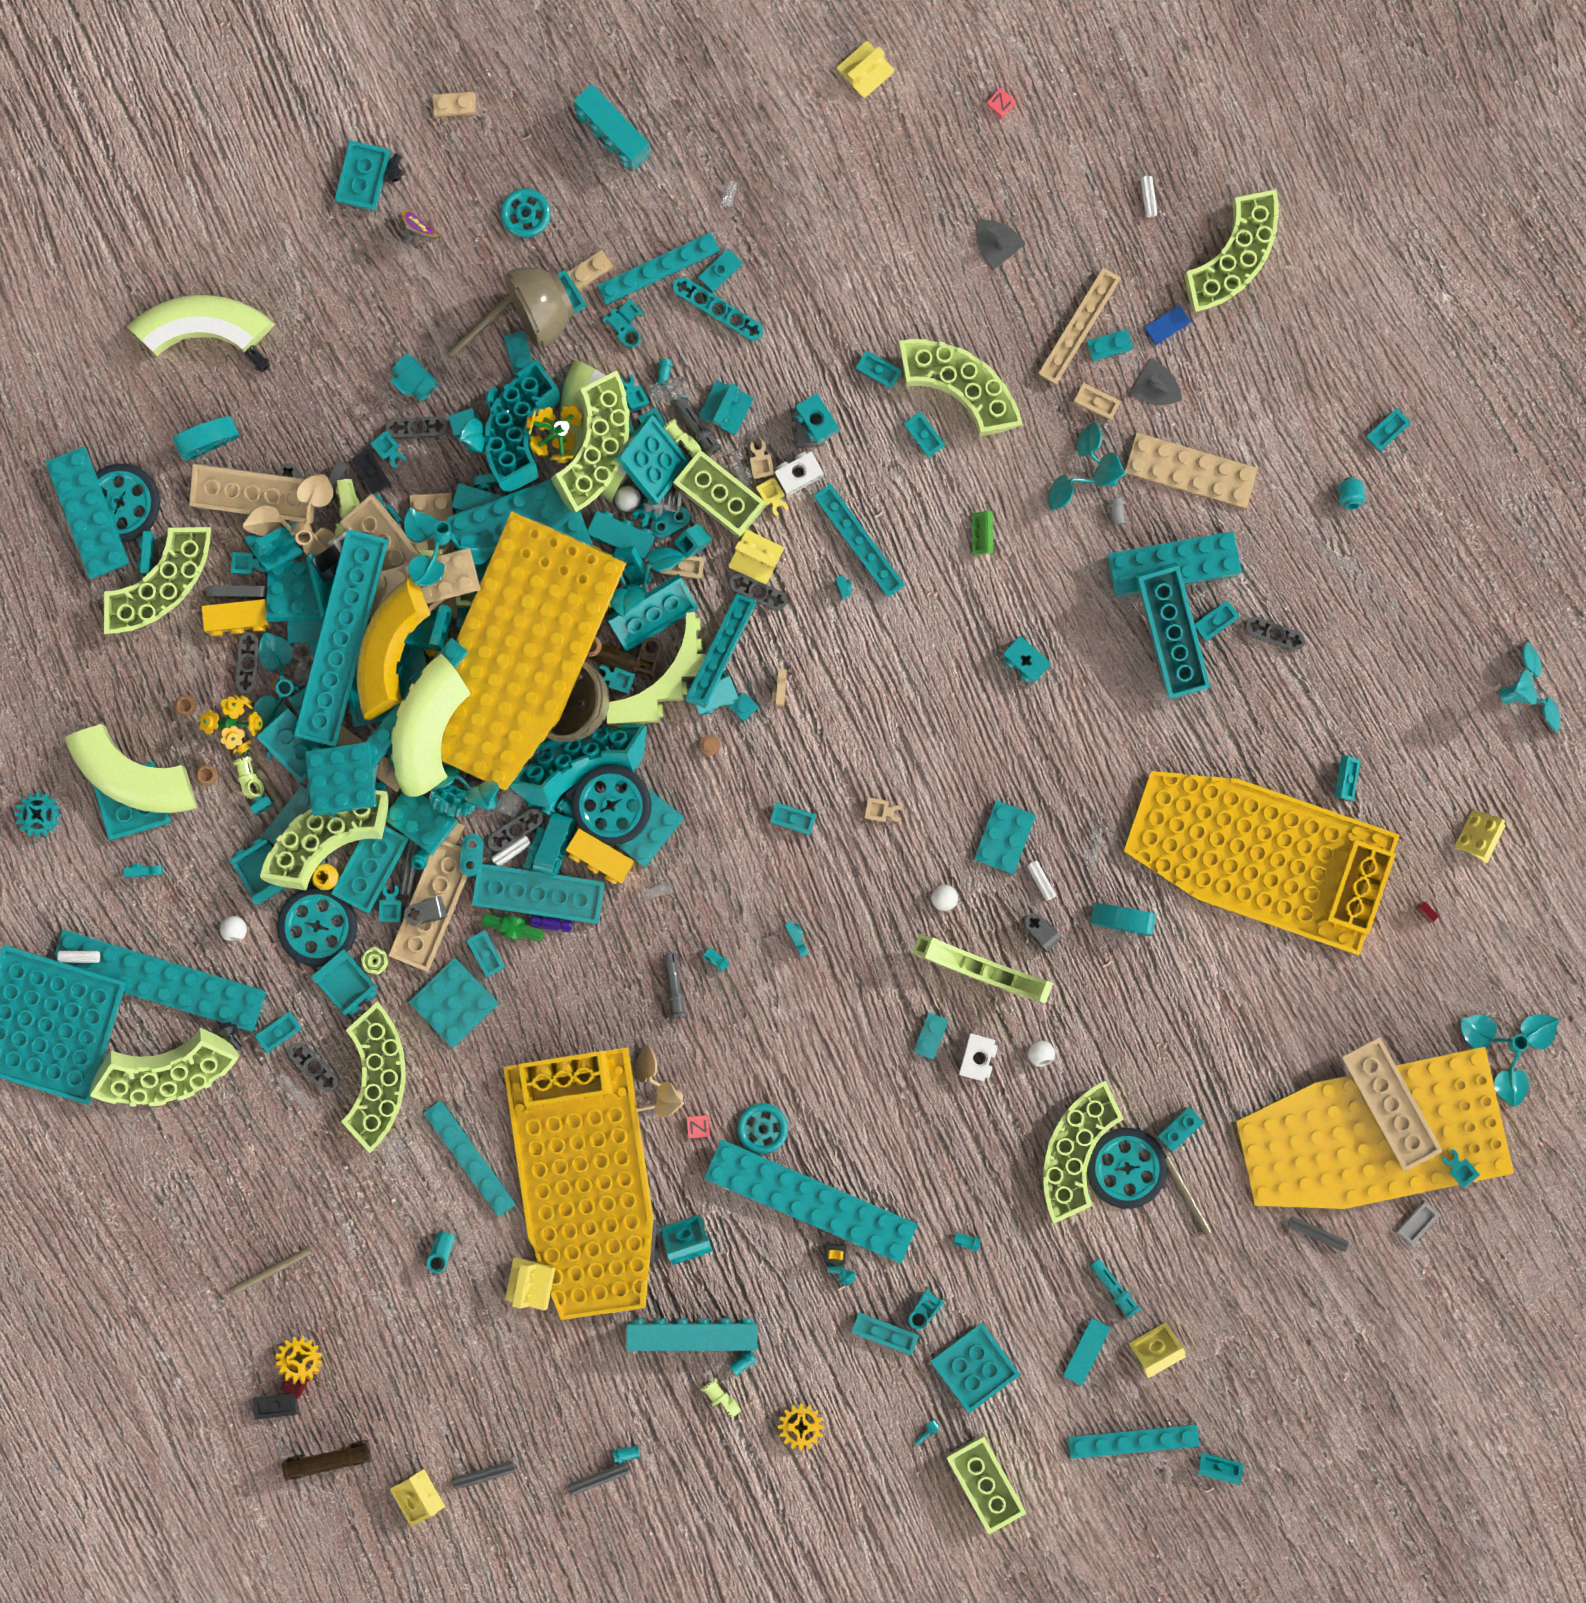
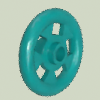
(540, 205)
(776, 1117)

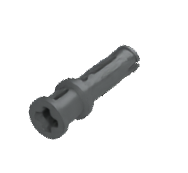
(702, 434)
(675, 996)

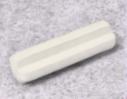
(1148, 196)
(511, 851)
(1041, 880)
(78, 956)

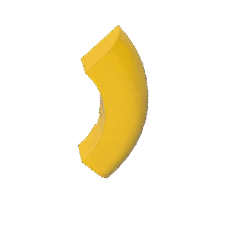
(384, 645)

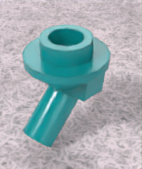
(846, 1276)

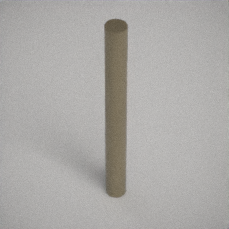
(479, 327)
(270, 789)
(1187, 1196)
(272, 1270)

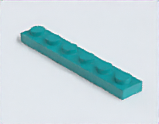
(658, 268)
(859, 540)
(721, 650)
(469, 1158)
(1133, 1441)

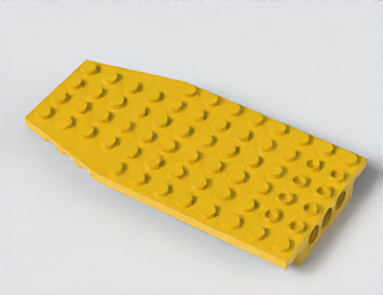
(525, 646)
(1264, 855)
(1331, 1153)
(584, 1178)

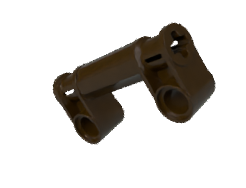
(629, 661)
(301, 1466)

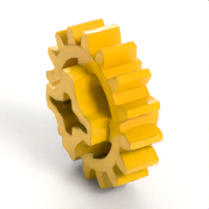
(290, 1362)
(790, 1426)

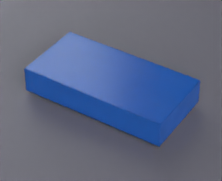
(1167, 325)

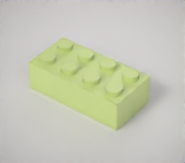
(719, 494)
(985, 1484)

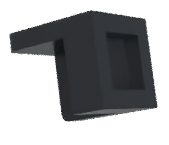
(327, 562)

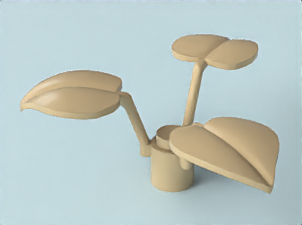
(313, 490)
(667, 1098)

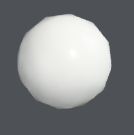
(627, 498)
(944, 897)
(233, 928)
(1041, 1053)

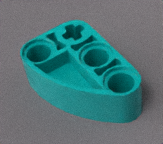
(205, 438)
(1123, 919)

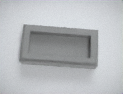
(1418, 1223)

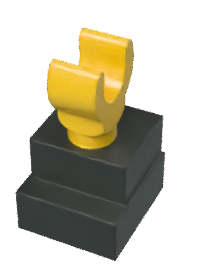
(835, 1253)

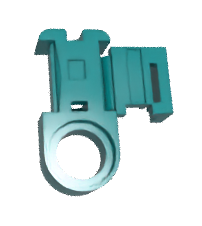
(624, 319)

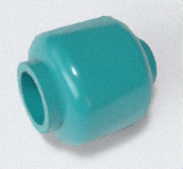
(1351, 493)

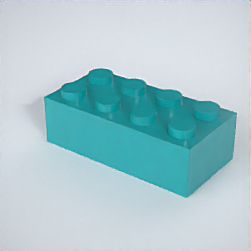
(611, 127)

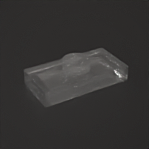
(294, 1093)

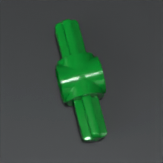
(512, 927)

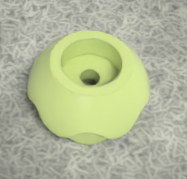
(368, 957)

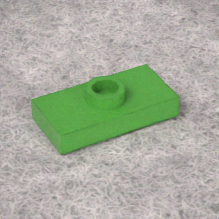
(982, 533)

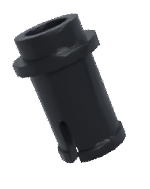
(257, 359)

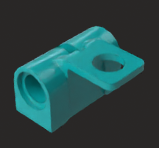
(413, 378)

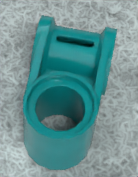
(925, 1308)

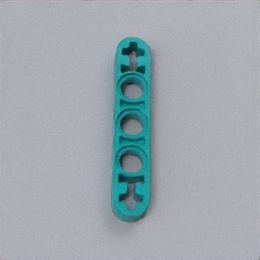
(712, 300)

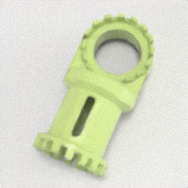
(683, 438)
(247, 777)
(716, 1395)

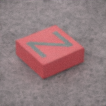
(1001, 102)
(698, 1126)

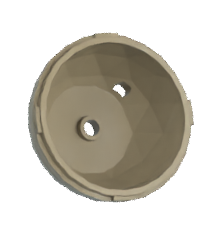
(539, 303)
(581, 721)

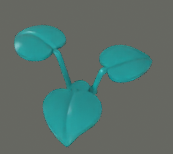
(474, 432)
(1105, 474)
(422, 526)
(632, 596)
(275, 653)
(1525, 688)
(480, 796)
(1536, 1031)

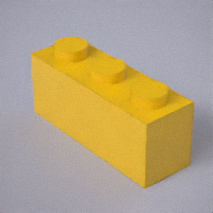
(235, 617)
(599, 857)

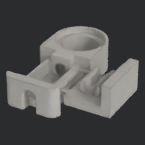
(666, 502)

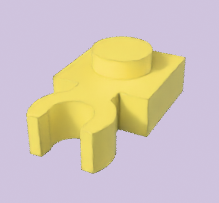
(771, 494)

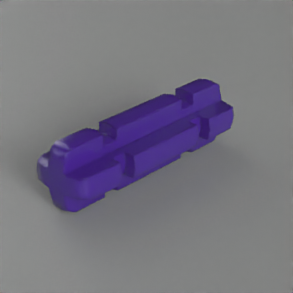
(551, 923)

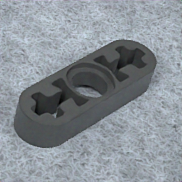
(432, 422)
(236, 592)
(775, 593)
(1288, 644)
(253, 648)
(526, 817)
(321, 1081)

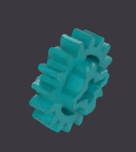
(451, 801)
(32, 821)

